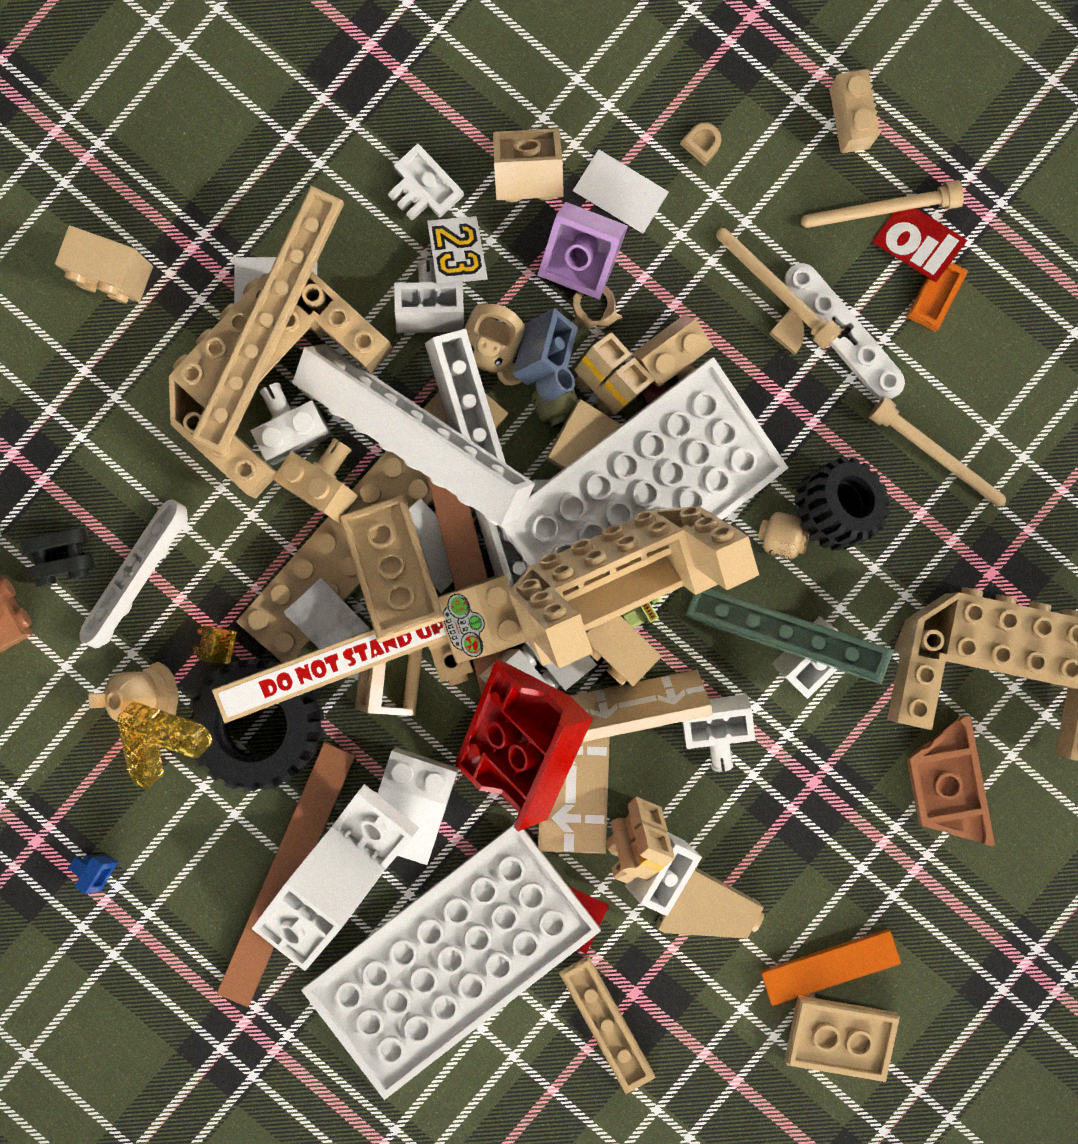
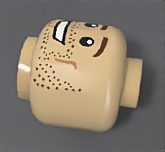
(783, 535)

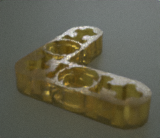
(143, 727)

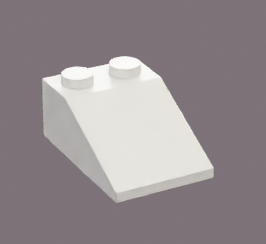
(421, 792)

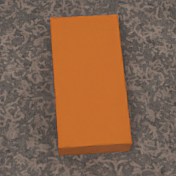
(936, 297)

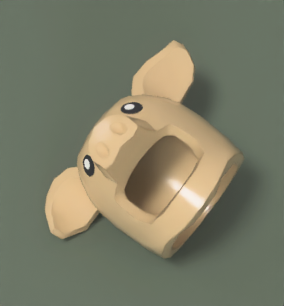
(495, 342)

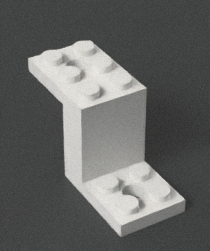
(335, 877)

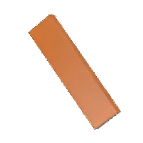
(830, 967)

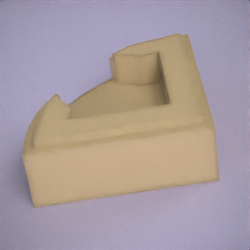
(789, 332)

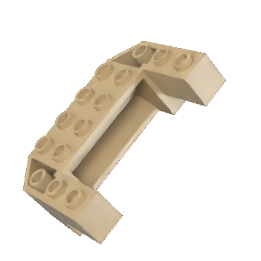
(198, 372)
(623, 571)
(989, 637)

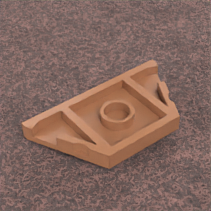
(950, 784)

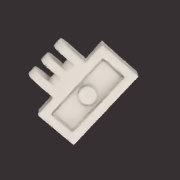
(424, 185)

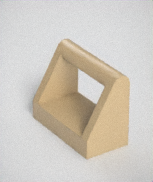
(371, 688)

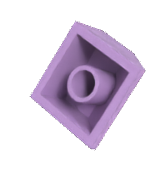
(582, 250)

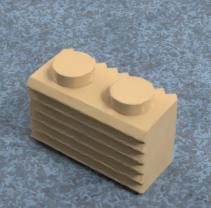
(854, 111)

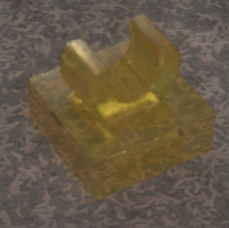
(215, 644)

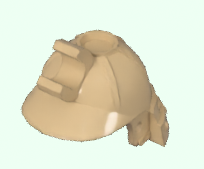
(151, 687)

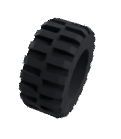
(252, 771)

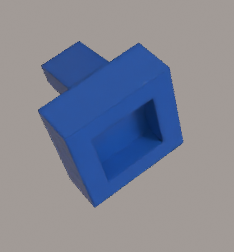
(92, 872)

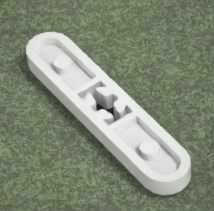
(866, 357)
(133, 574)

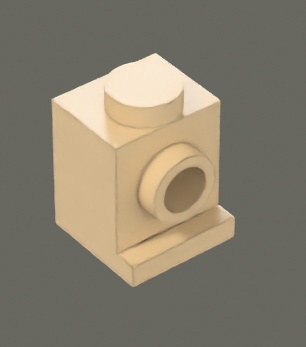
(454, 675)

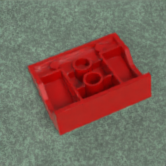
(522, 742)

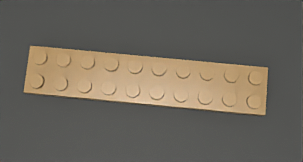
(327, 550)

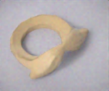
(609, 316)

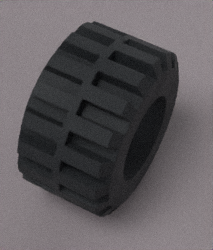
(861, 496)

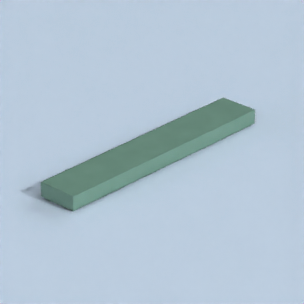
(791, 634)

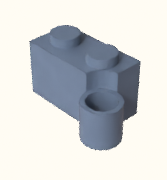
(546, 355)

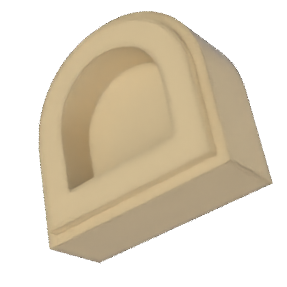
(702, 142)

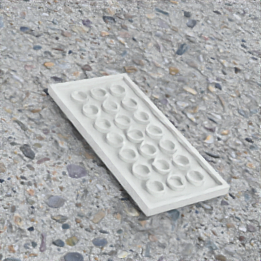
(677, 452)
(450, 960)

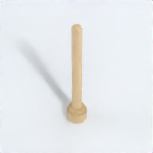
(947, 196)
(822, 330)
(887, 414)

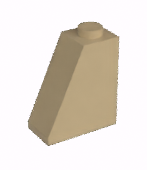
(712, 909)

